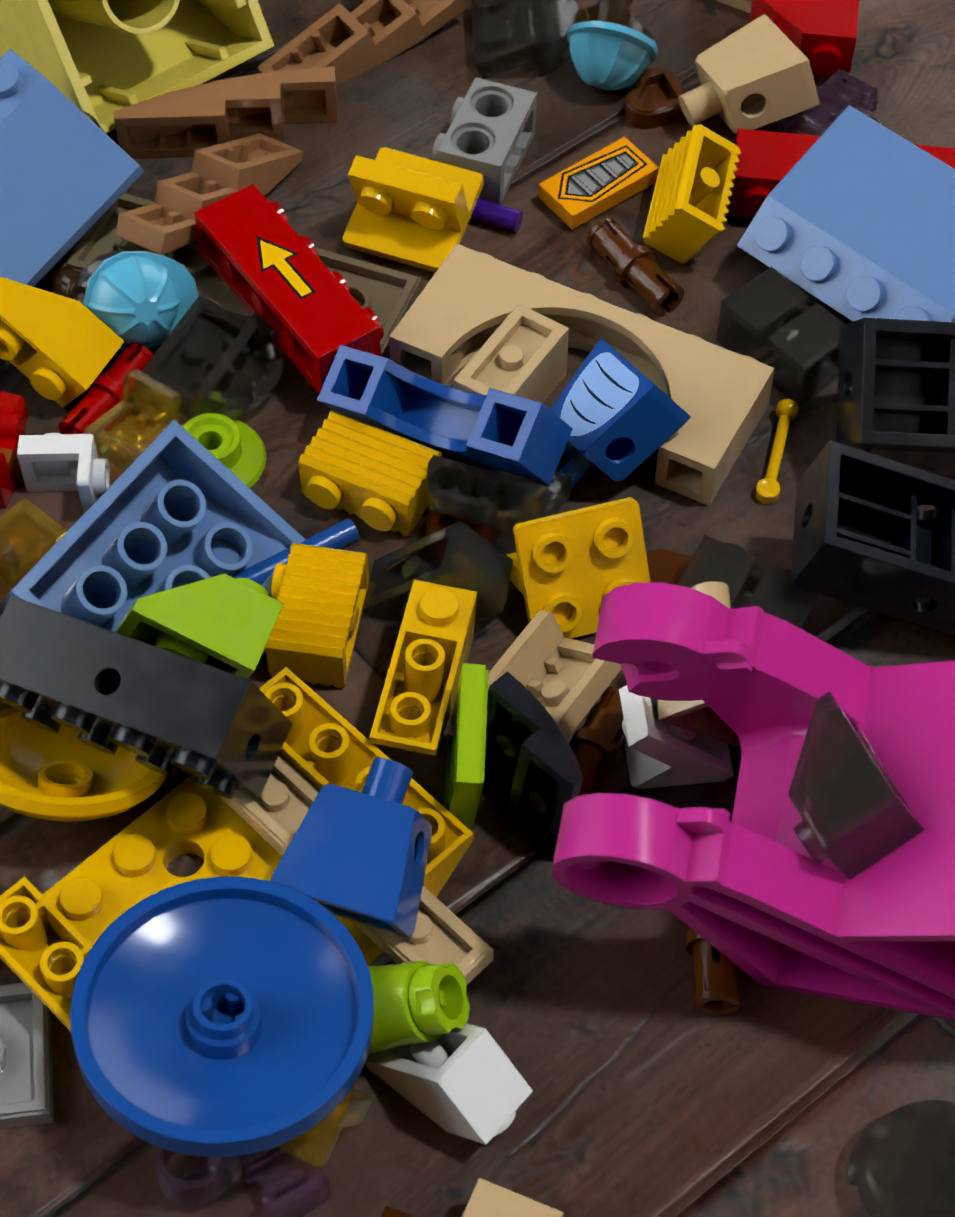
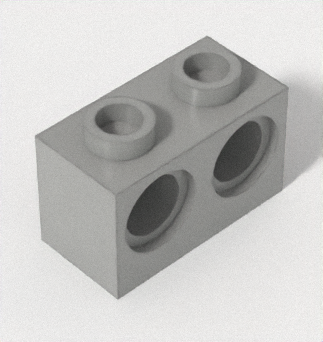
(489, 134)

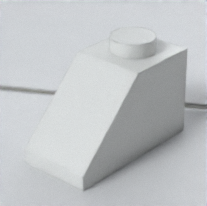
(456, 1082)

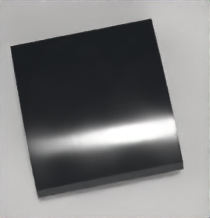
(530, 761)

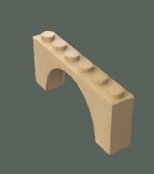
(710, 383)

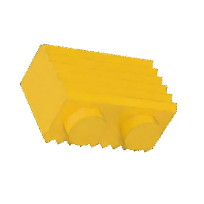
(691, 194)
(366, 473)
(320, 613)

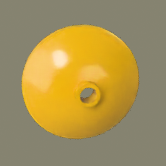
(64, 778)

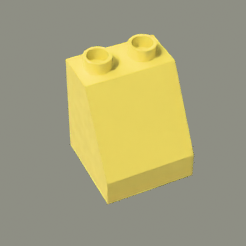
(130, 50)

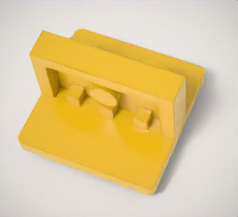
(409, 207)
(576, 559)

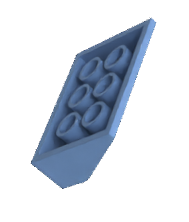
(53, 172)
(863, 224)
(154, 529)

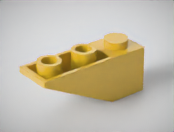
(53, 340)
(425, 668)

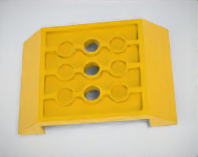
(52, 932)

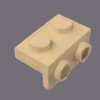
(556, 671)

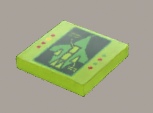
(467, 744)

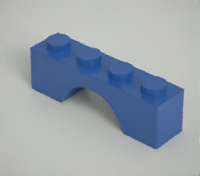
(484, 429)

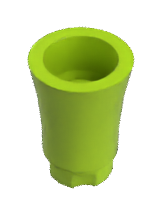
(416, 1003)

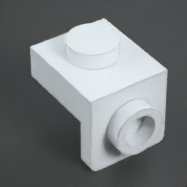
(63, 464)

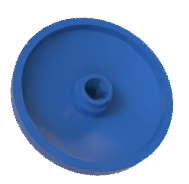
(222, 1016)

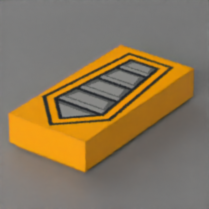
(598, 182)

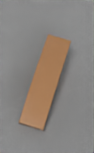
(363, 37)
(226, 111)
(214, 175)

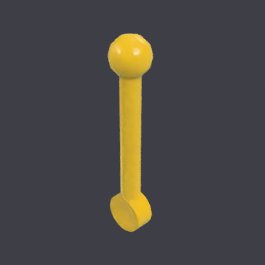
(768, 488)

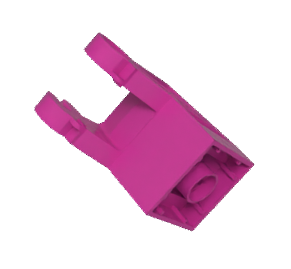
(751, 880)

